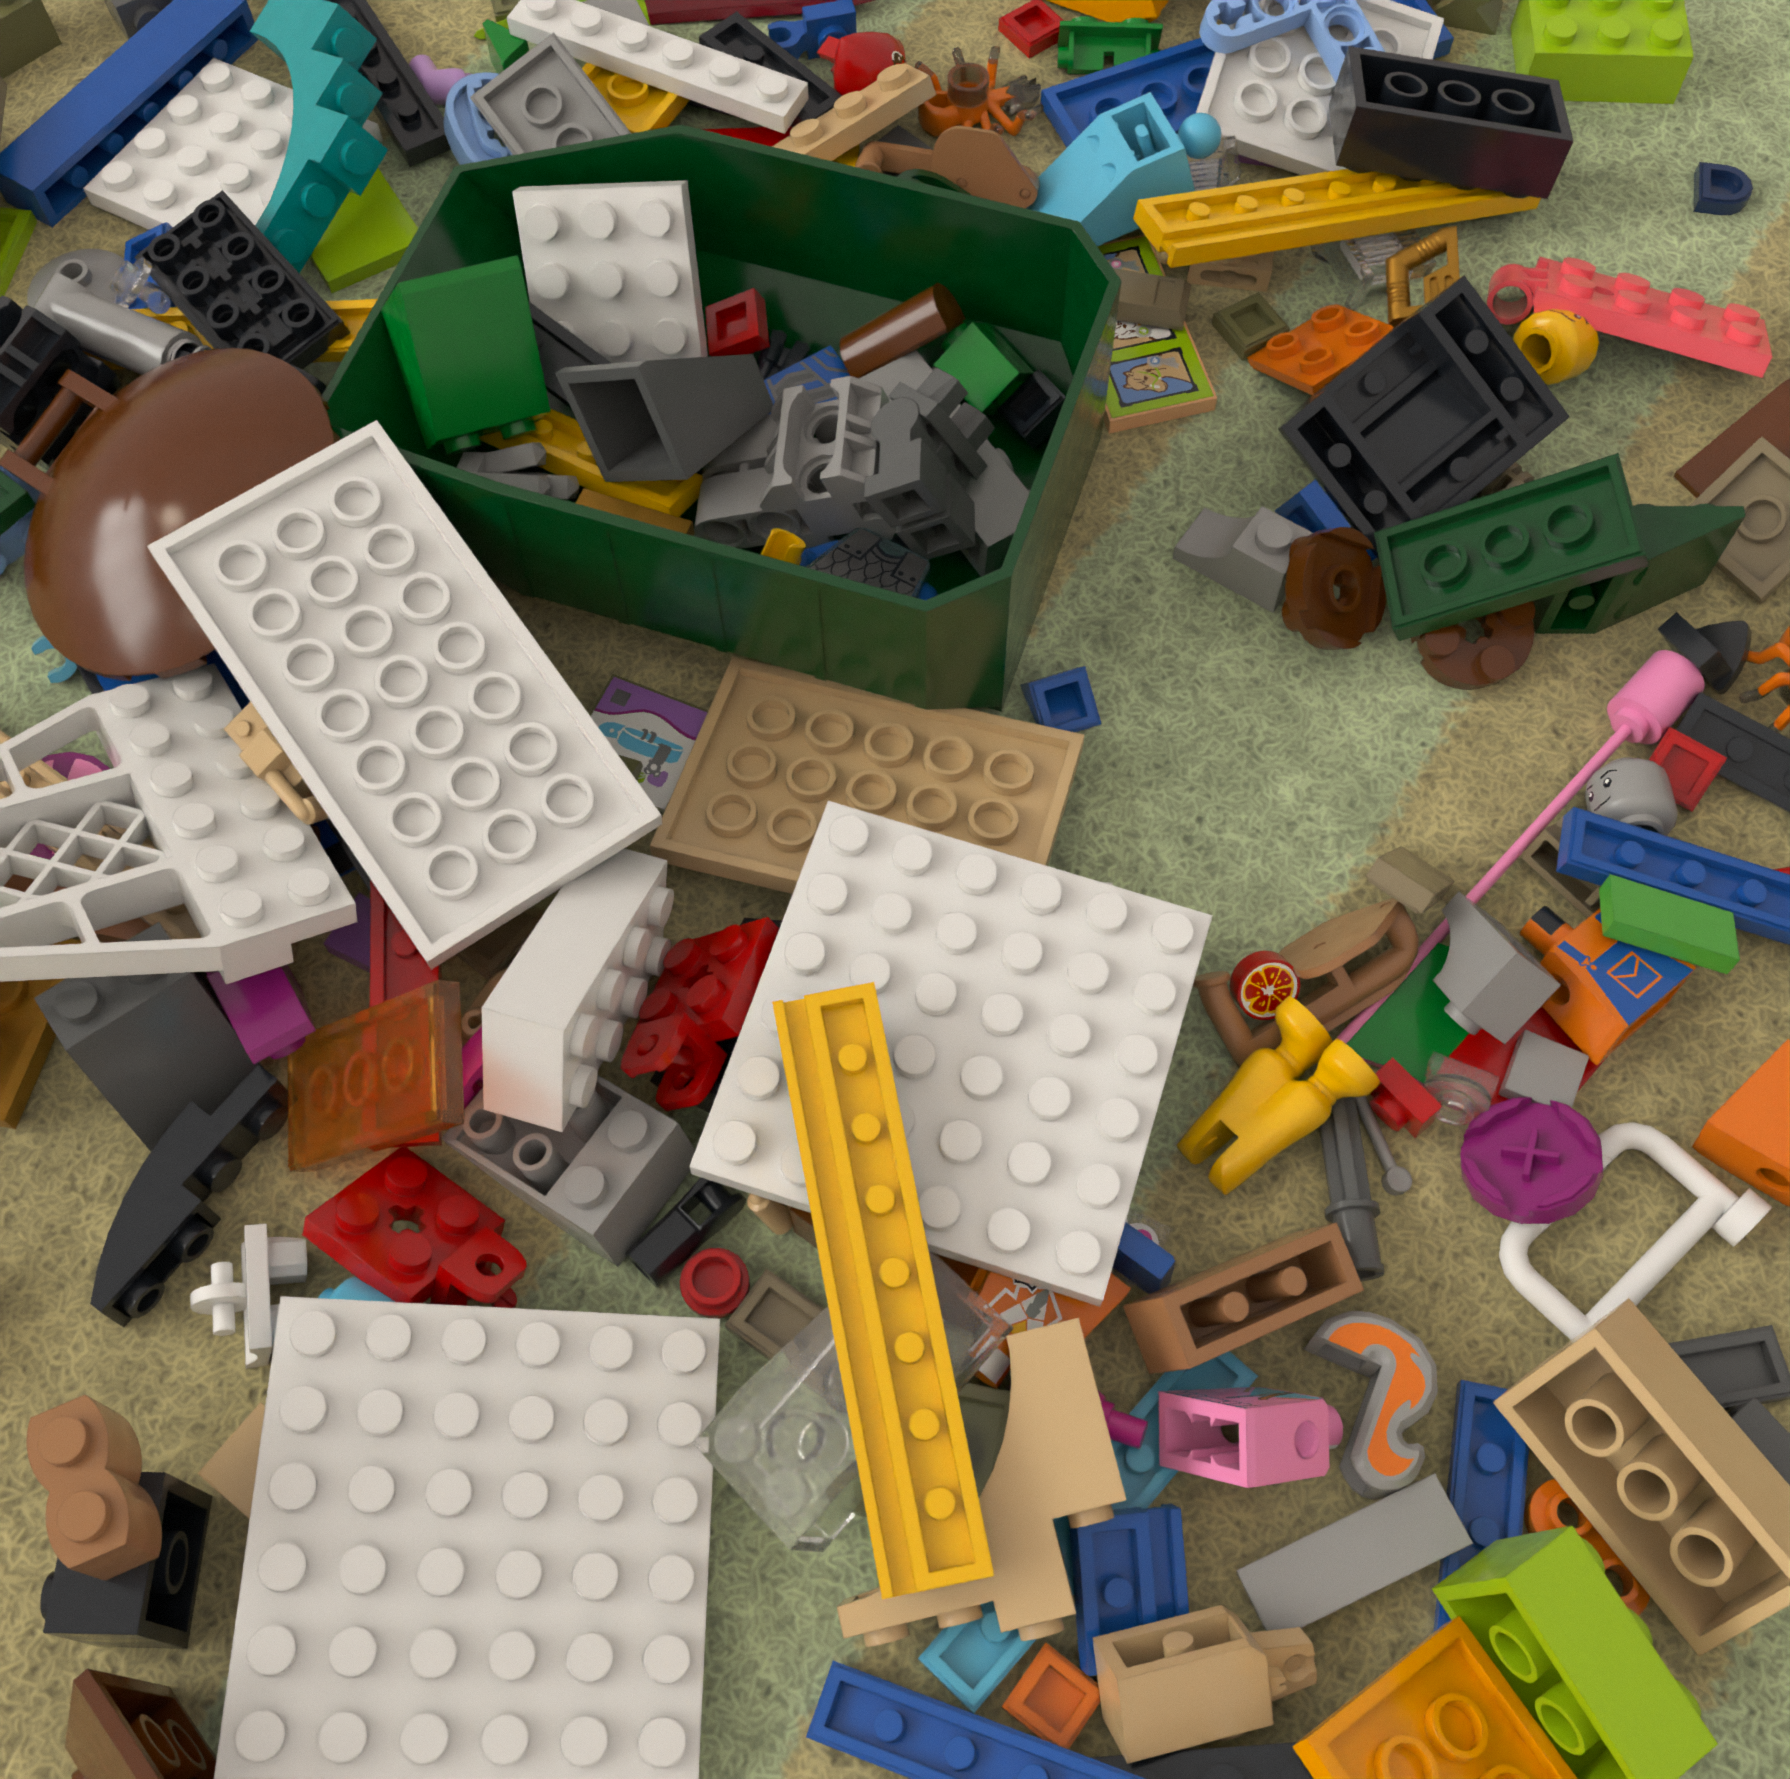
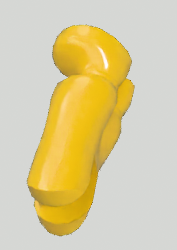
(1269, 1104)

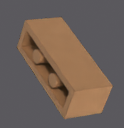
(1242, 1299)

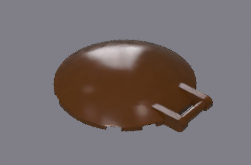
(138, 472)

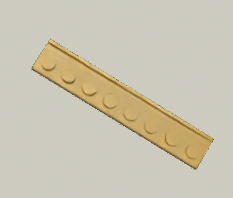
(1306, 212)
(881, 1294)

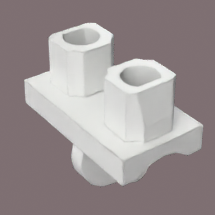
(263, 1264)

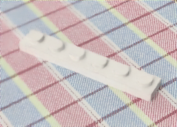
(664, 60)

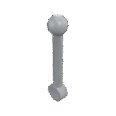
(1396, 1178)

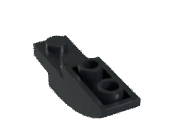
(164, 1209)

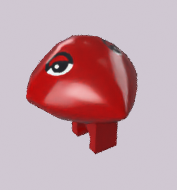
(860, 58)

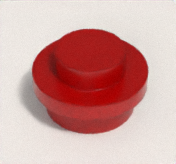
(714, 1282)

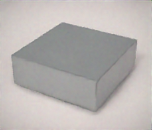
(1543, 1071)

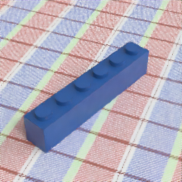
(109, 107)

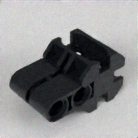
(32, 361)

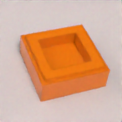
(1053, 1698)

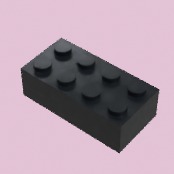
(1449, 123)

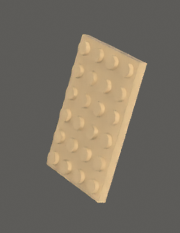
(791, 743)

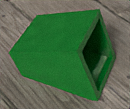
(468, 354)

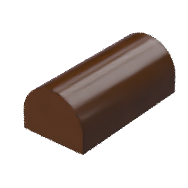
(900, 330)

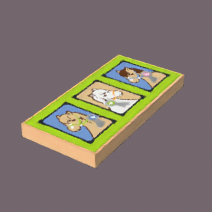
(1153, 368)

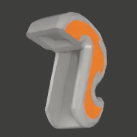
(1396, 1397)

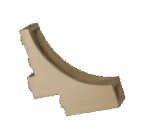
(1049, 1467)

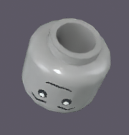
(1633, 793)

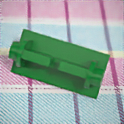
(1086, 42)

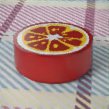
(1263, 983)

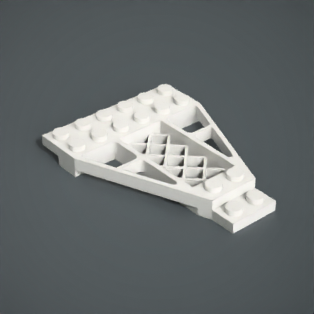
(218, 832)

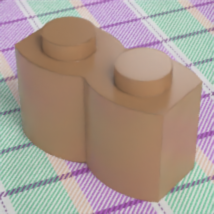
(94, 1506)

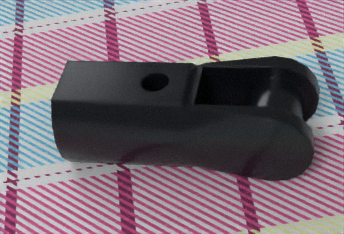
(678, 1235)

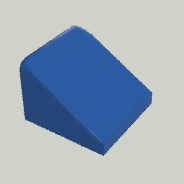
(1063, 700)

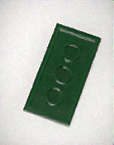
(1510, 548)

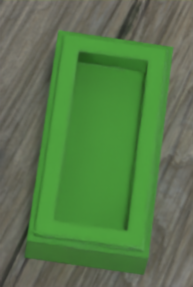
(1668, 924)

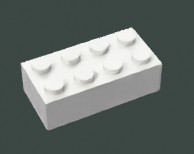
(574, 989)

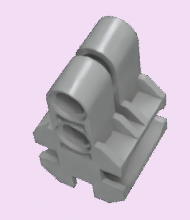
(796, 481)

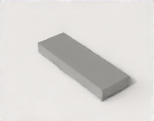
(1354, 1556)

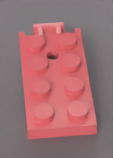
(1636, 312)

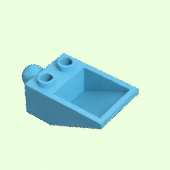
(1123, 159)

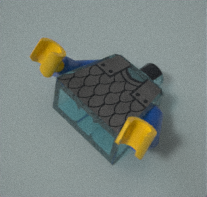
(859, 557)

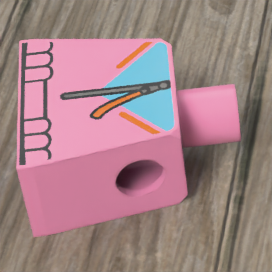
(1280, 1434)

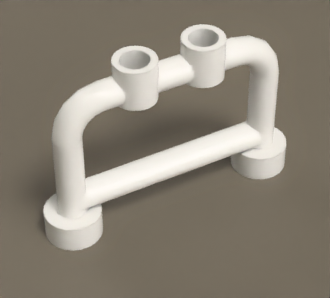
(1715, 1209)

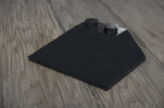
(1424, 415)

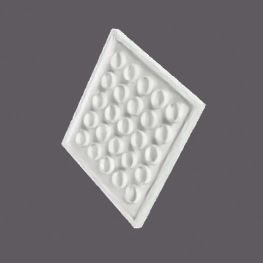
(1018, 1034)
(475, 1547)

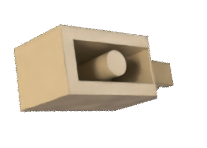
(1195, 1680)

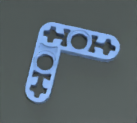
(1312, 14)

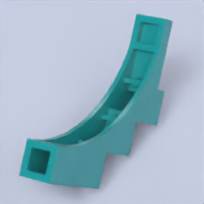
(331, 102)

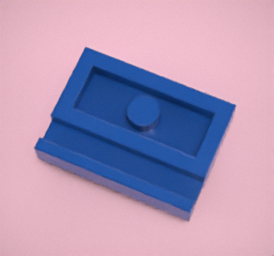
(1127, 1574)

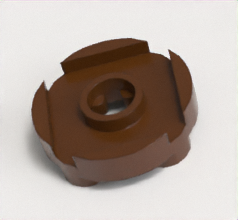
(1310, 605)
(1486, 660)

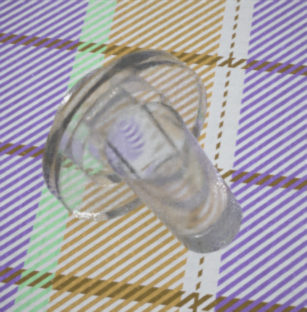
(131, 283)
(1459, 1089)

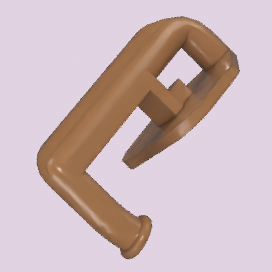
(966, 156)
(1321, 953)

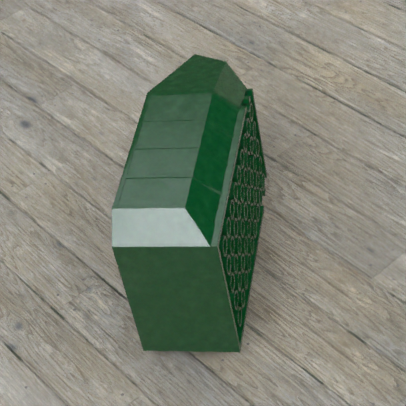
(827, 256)

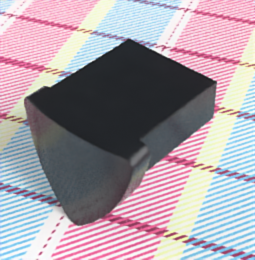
(1715, 649)

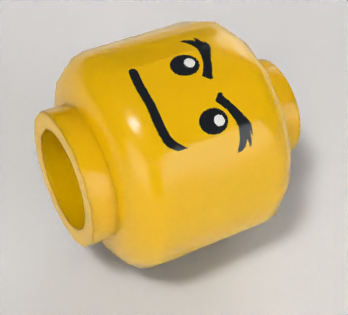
(1557, 344)

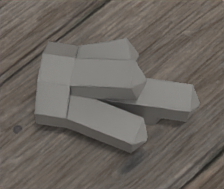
(504, 466)

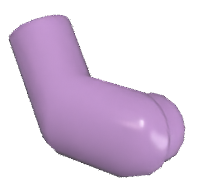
(435, 81)

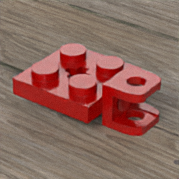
(695, 1004)
(443, 1261)

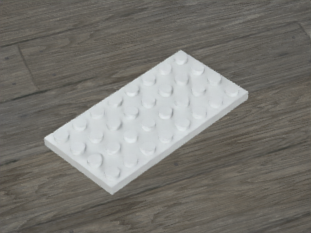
(405, 691)

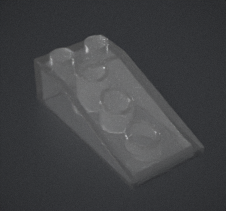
(789, 1429)

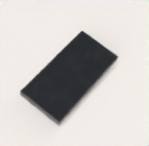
(240, 286)

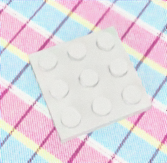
(615, 266)

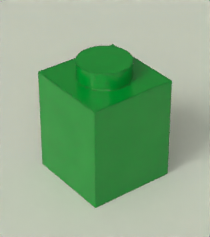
(983, 365)

